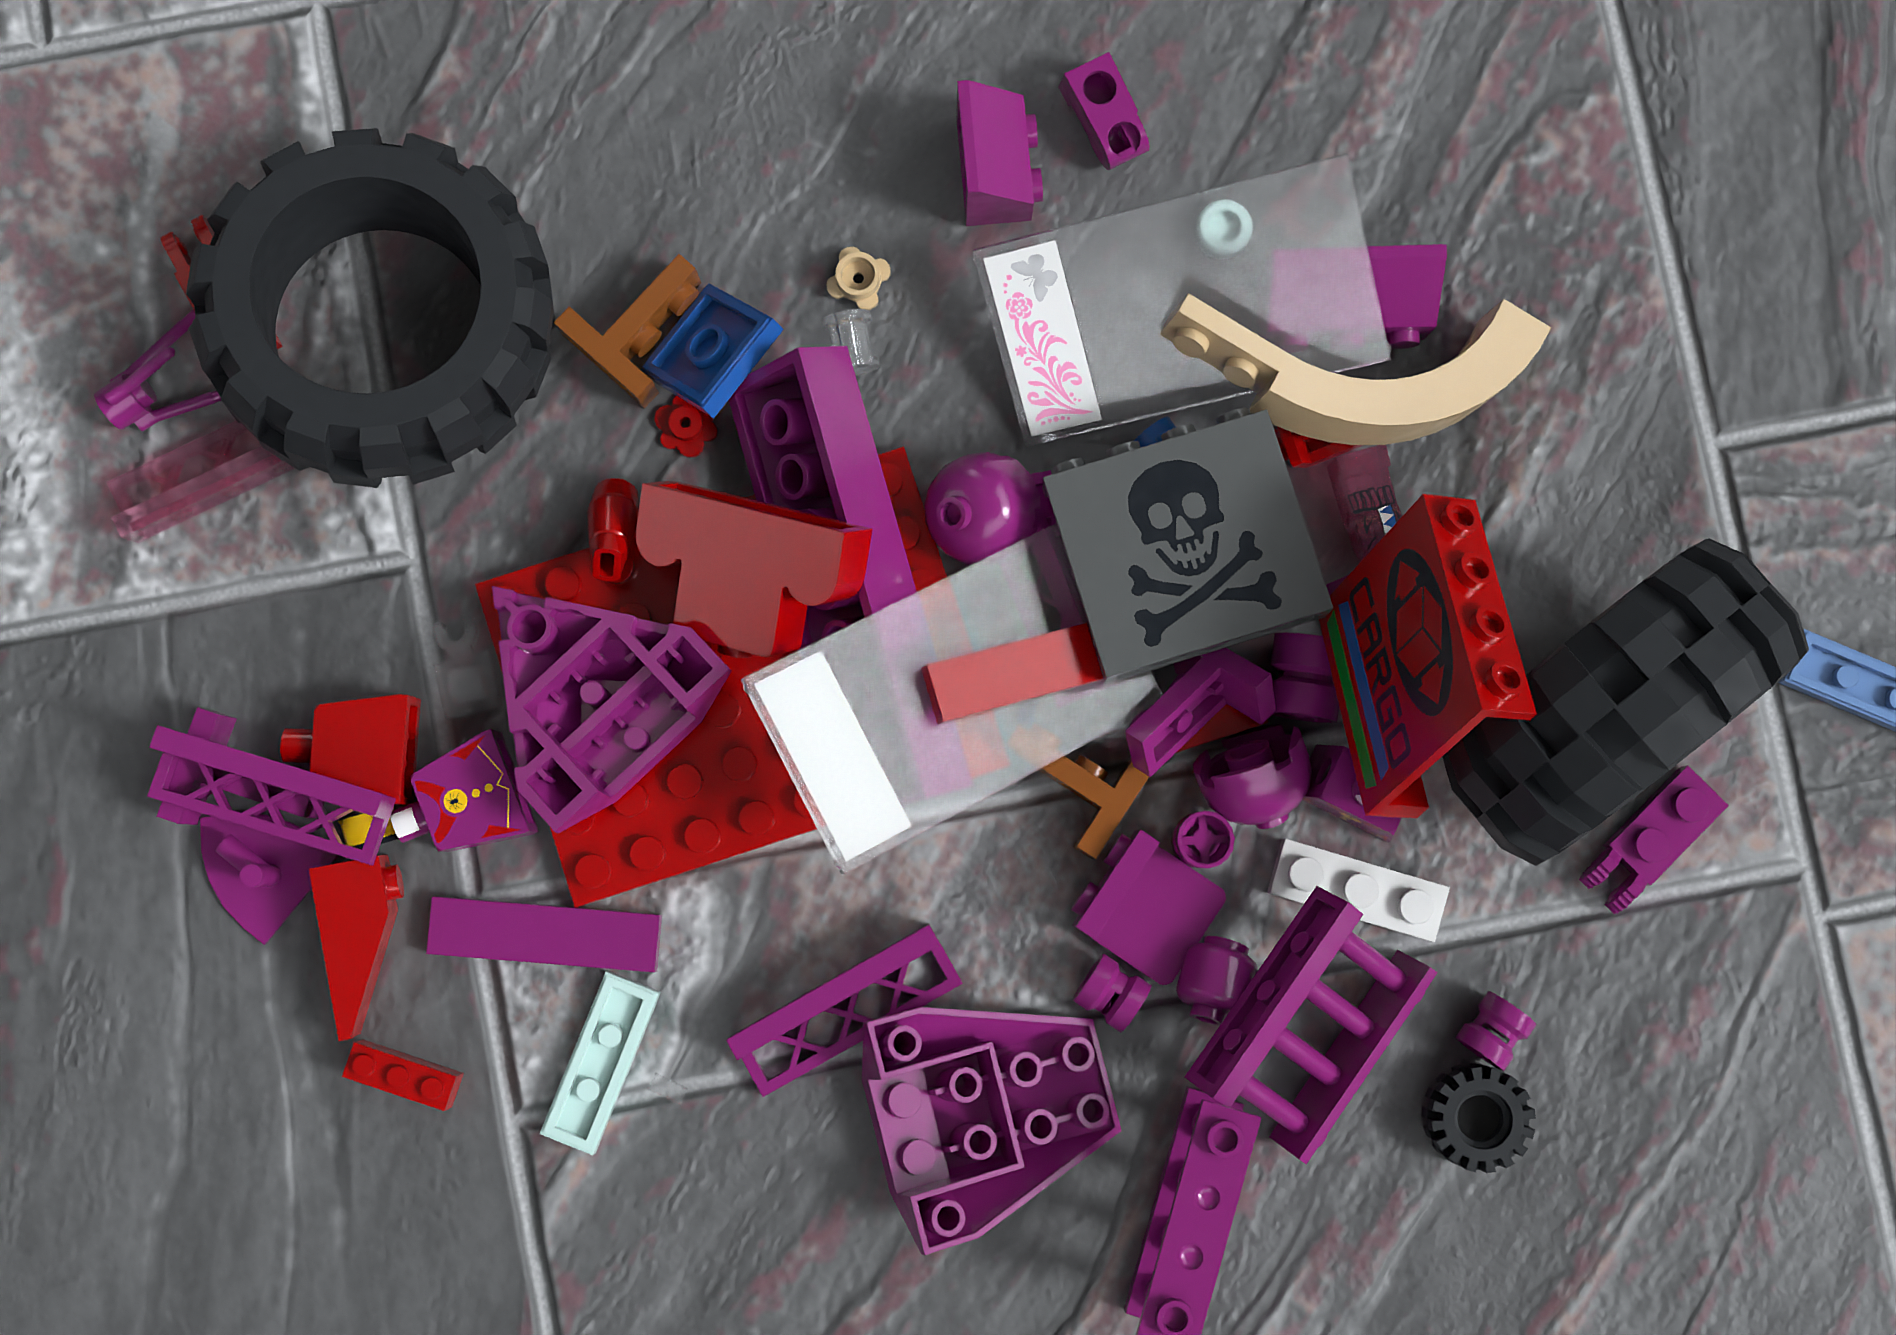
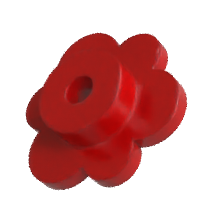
(688, 440)

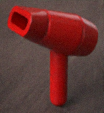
(611, 526)

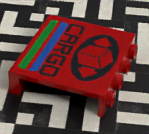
(1421, 651)

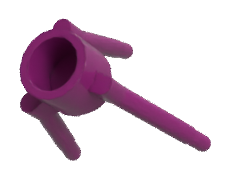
(130, 396)

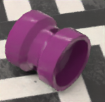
(1212, 839)
(1099, 987)
(1503, 1020)

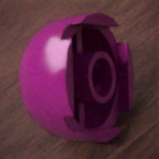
(981, 506)
(1257, 776)

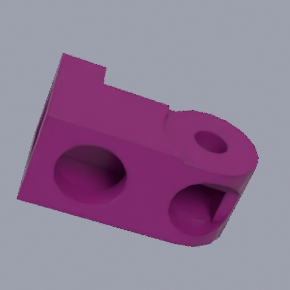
(1105, 111)

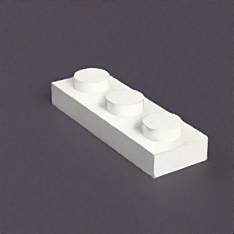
(1381, 894)

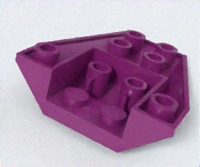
(980, 1112)

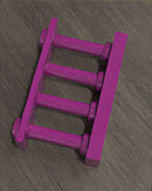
(1272, 1000)
(1191, 1216)

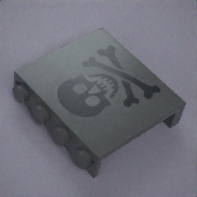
(1187, 544)

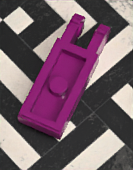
(1656, 836)

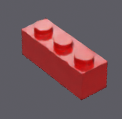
(402, 1074)

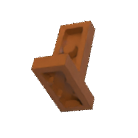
(635, 329)
(1087, 782)

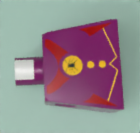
(1340, 792)
(467, 798)

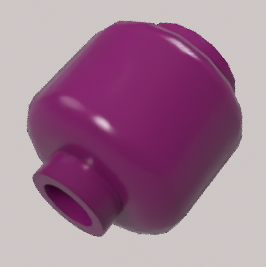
(1214, 977)

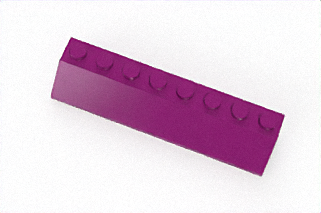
(817, 455)

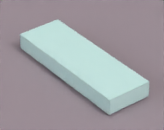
(600, 1063)

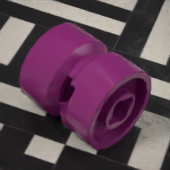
(1304, 680)

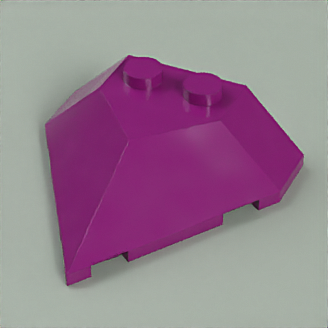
(596, 699)

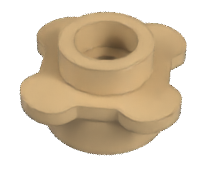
(856, 262)

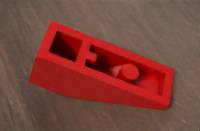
(355, 924)

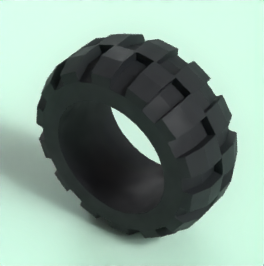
(347, 191)
(1628, 700)

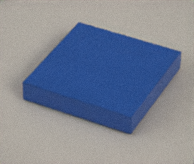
(711, 349)

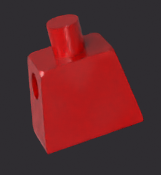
(361, 743)

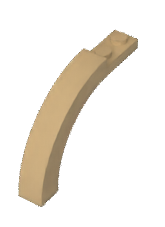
(1352, 408)

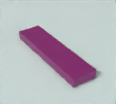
(544, 934)

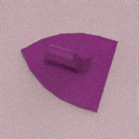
(257, 873)

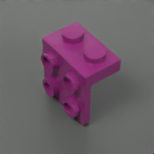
(1148, 907)

